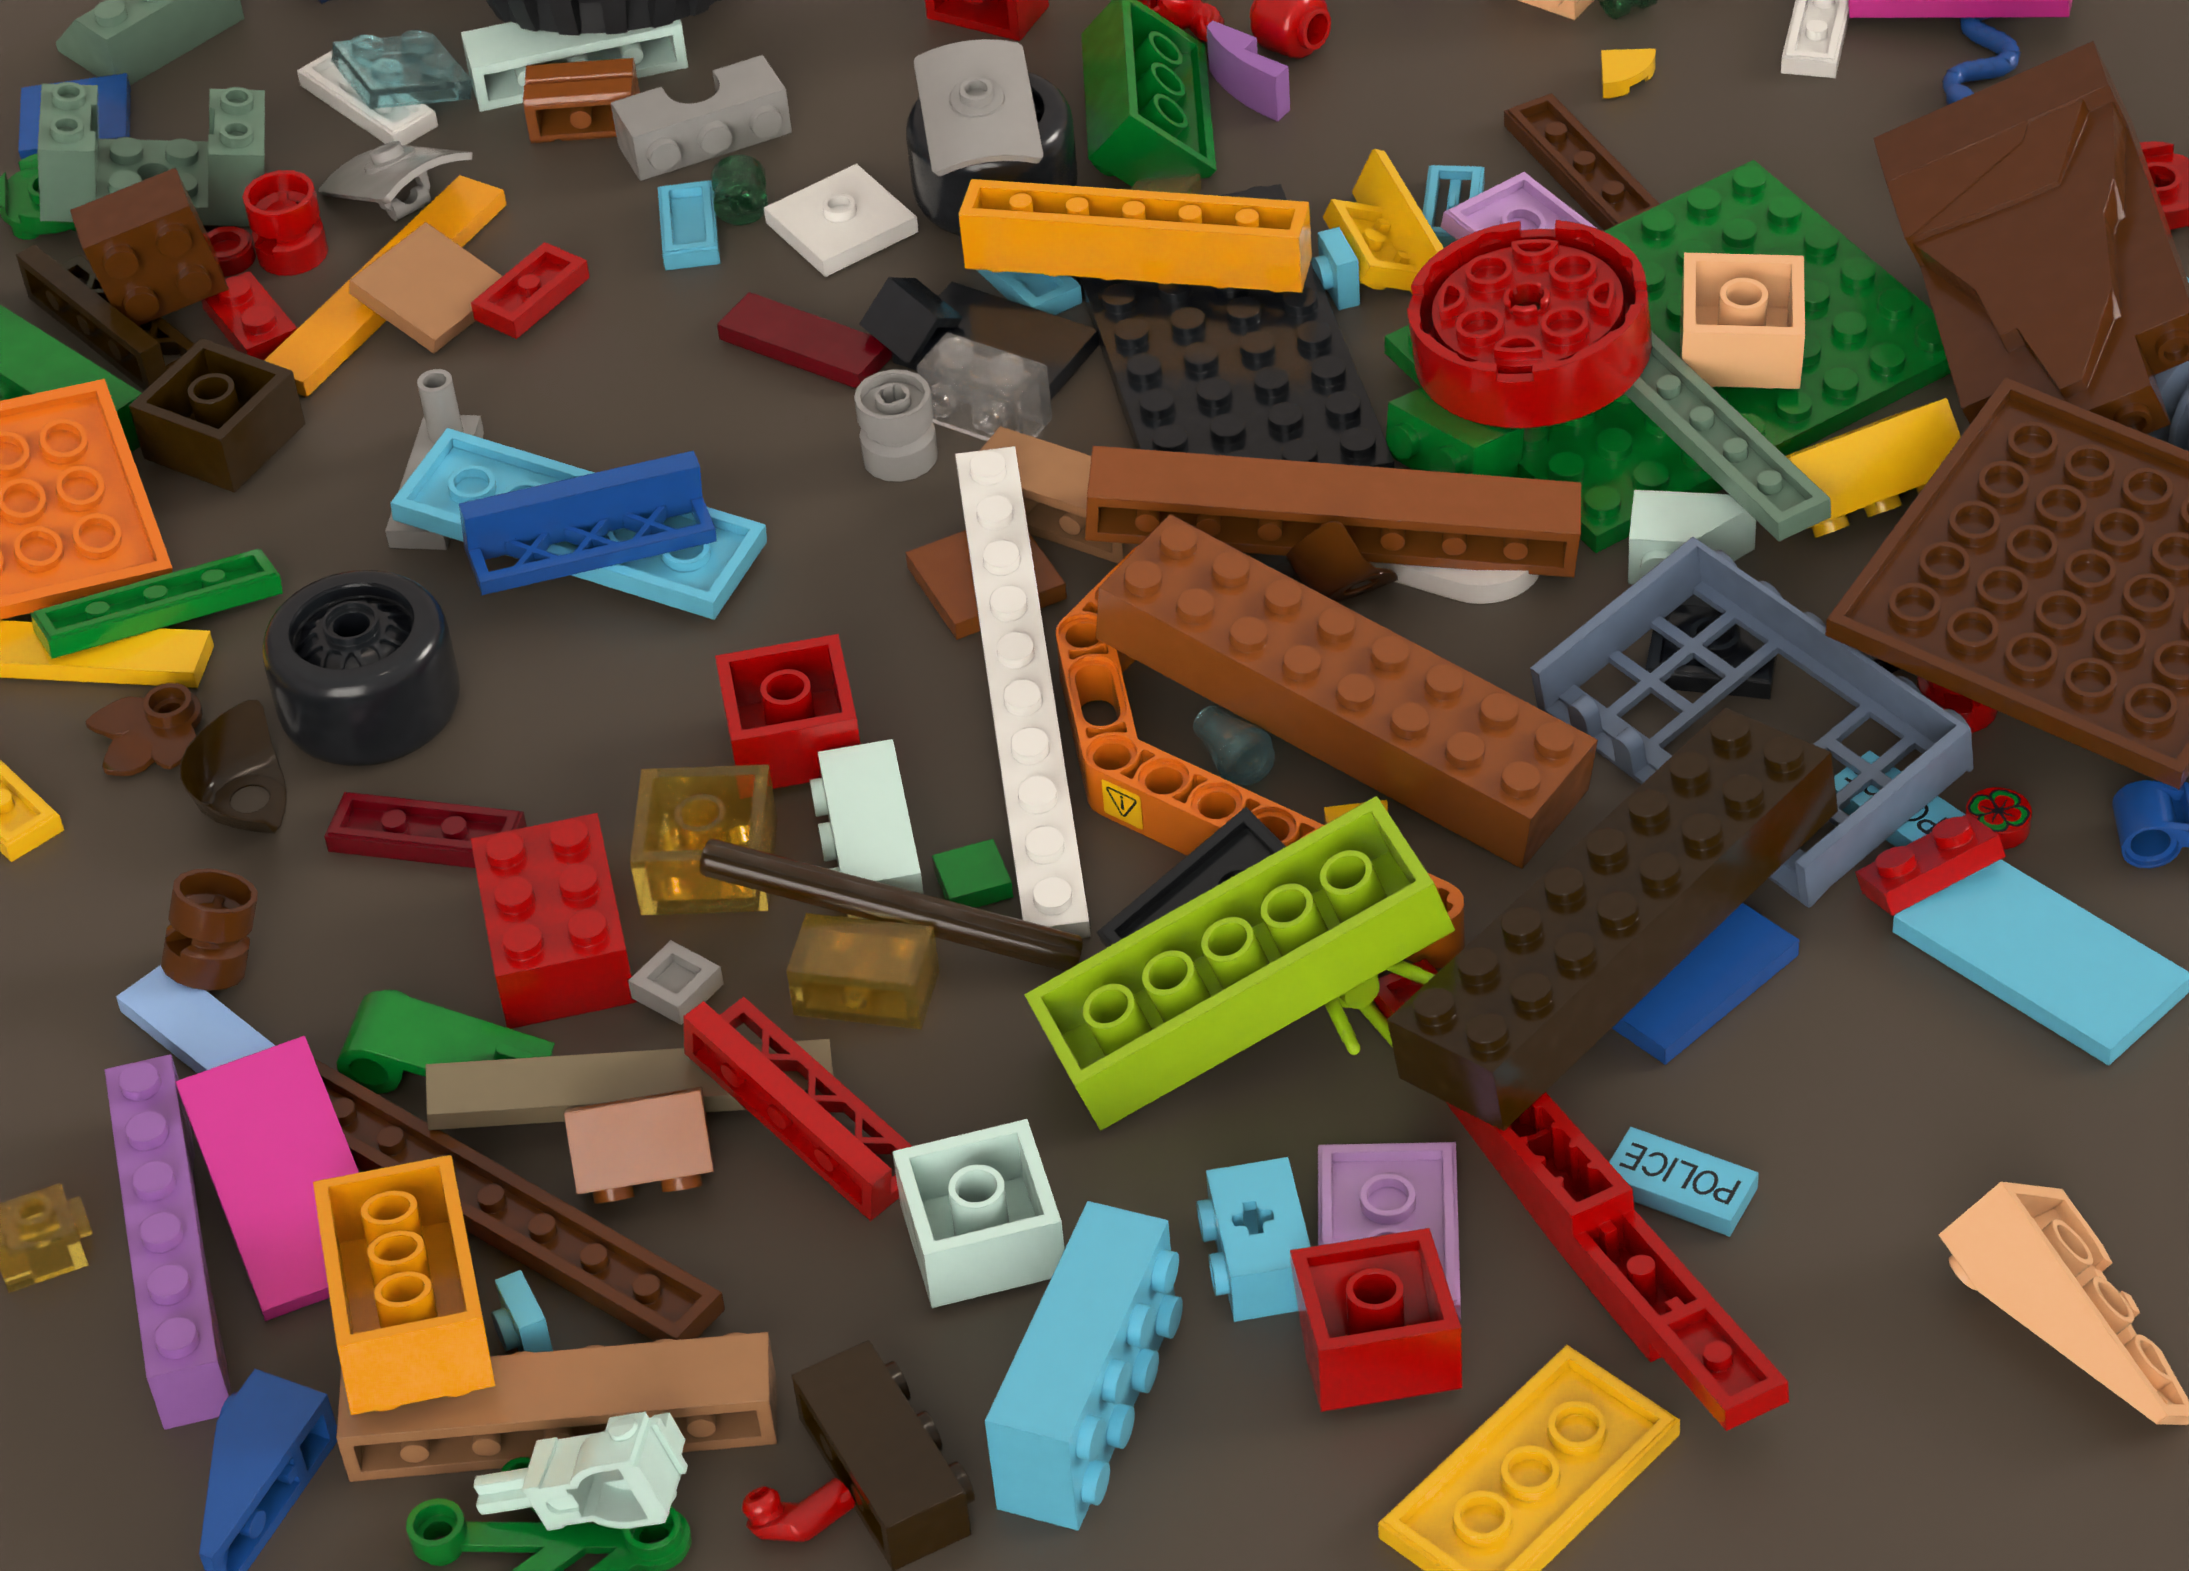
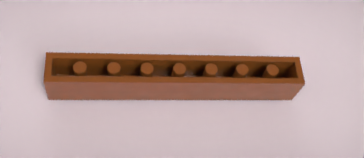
(1387, 511)

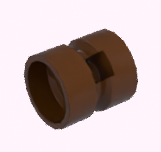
(209, 929)

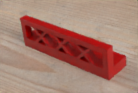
(788, 1111)

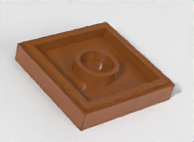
(947, 580)

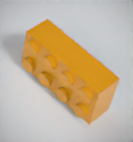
(402, 1285)

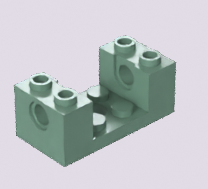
(82, 168)

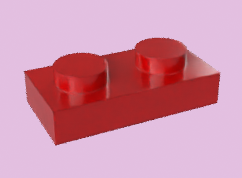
(530, 290)
(249, 316)
(1930, 863)

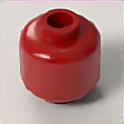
(1290, 26)

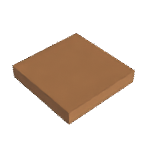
(424, 286)

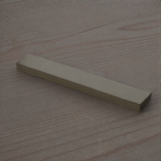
(544, 1087)

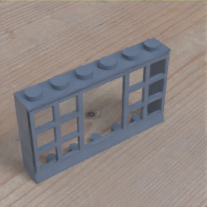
(1800, 638)

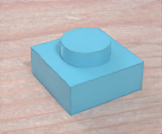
(1337, 268)
(520, 1317)

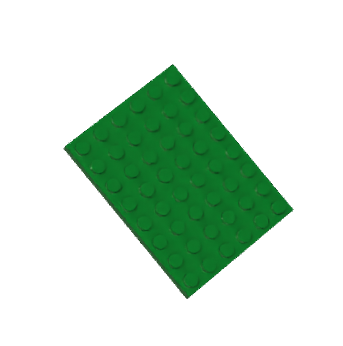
(1861, 347)

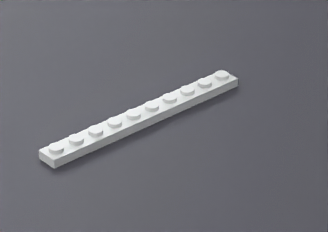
(1021, 692)

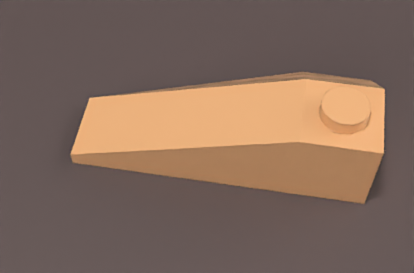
(2046, 1270)

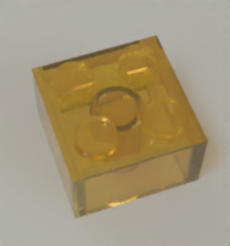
(676, 819)

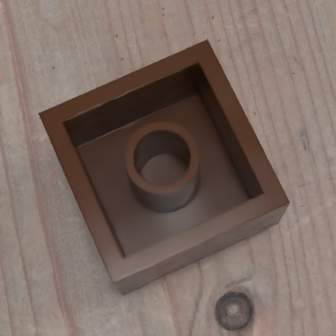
(149, 248)

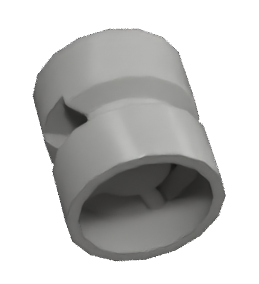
(896, 425)

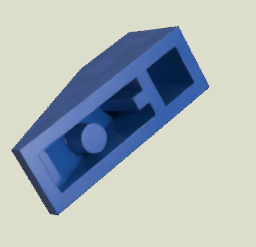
(262, 1459)

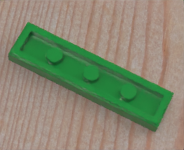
(156, 603)

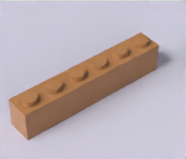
(712, 1386)

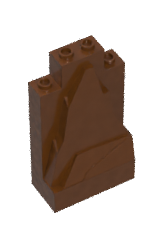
(2044, 241)

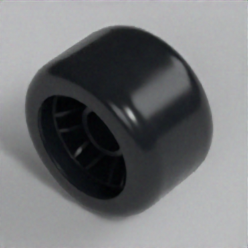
(943, 195)
(361, 667)

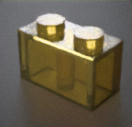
(863, 971)

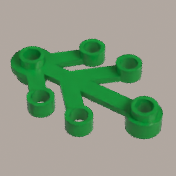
(553, 1549)

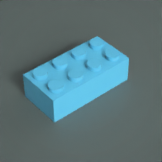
(1083, 1366)

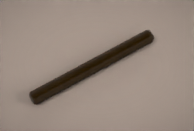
(890, 904)

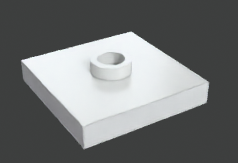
(841, 220)

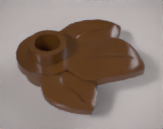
(147, 729)

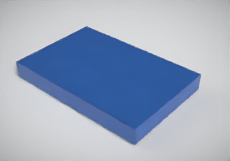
(1708, 983)

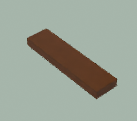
(1578, 161)

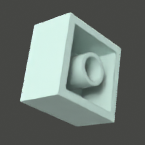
(979, 1212)

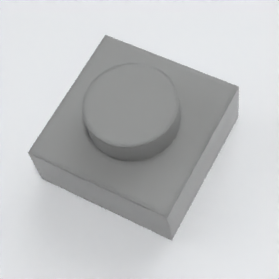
(675, 981)

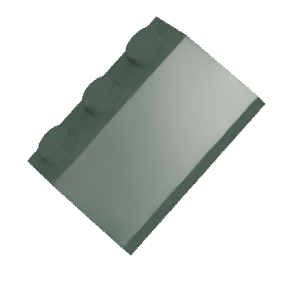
(143, 34)

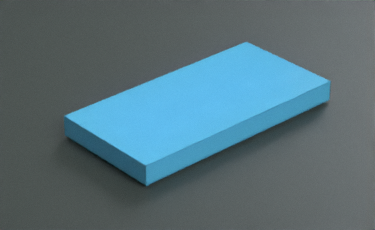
(2046, 958)

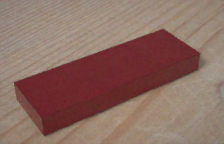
(803, 340)
(414, 828)

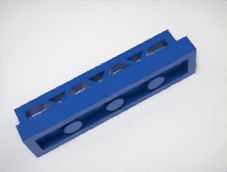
(582, 514)

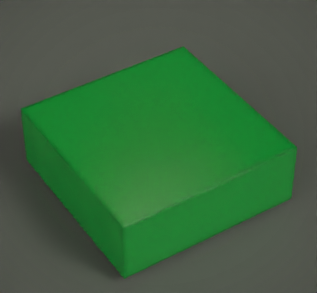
(973, 874)

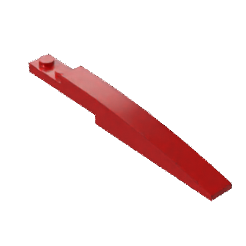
(1616, 1254)

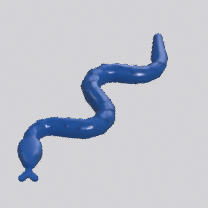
(1985, 68)

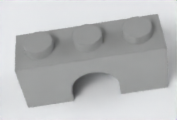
(669, 135)

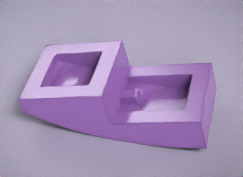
(1245, 74)

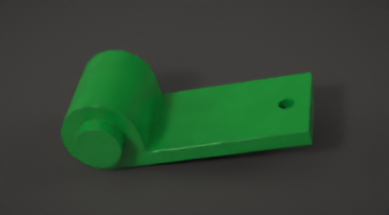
(405, 1034)

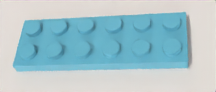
(474, 468)

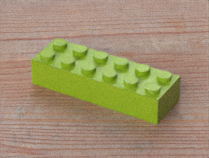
(1240, 962)

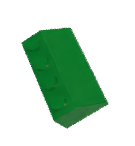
(1145, 96)

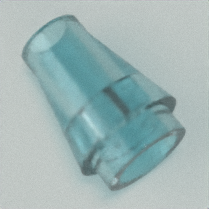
(1236, 747)

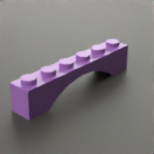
(165, 1243)

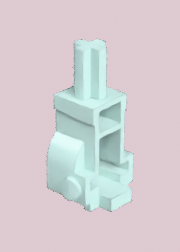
(604, 1477)

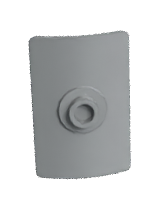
(977, 104)
(385, 171)

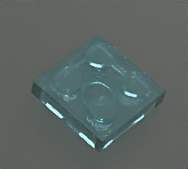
(401, 70)

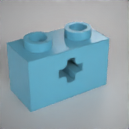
(1255, 1225)

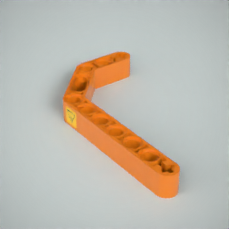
(1160, 791)

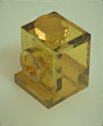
(41, 1237)

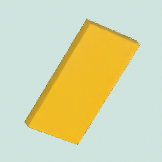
(1532, 1472)

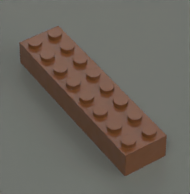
(1346, 690)

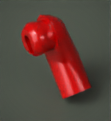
(793, 1520)

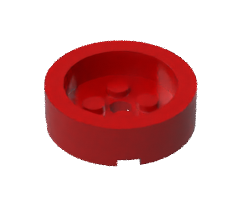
(1521, 363)

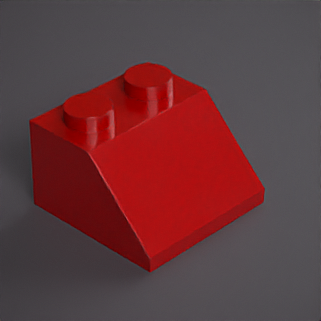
(1377, 1319)

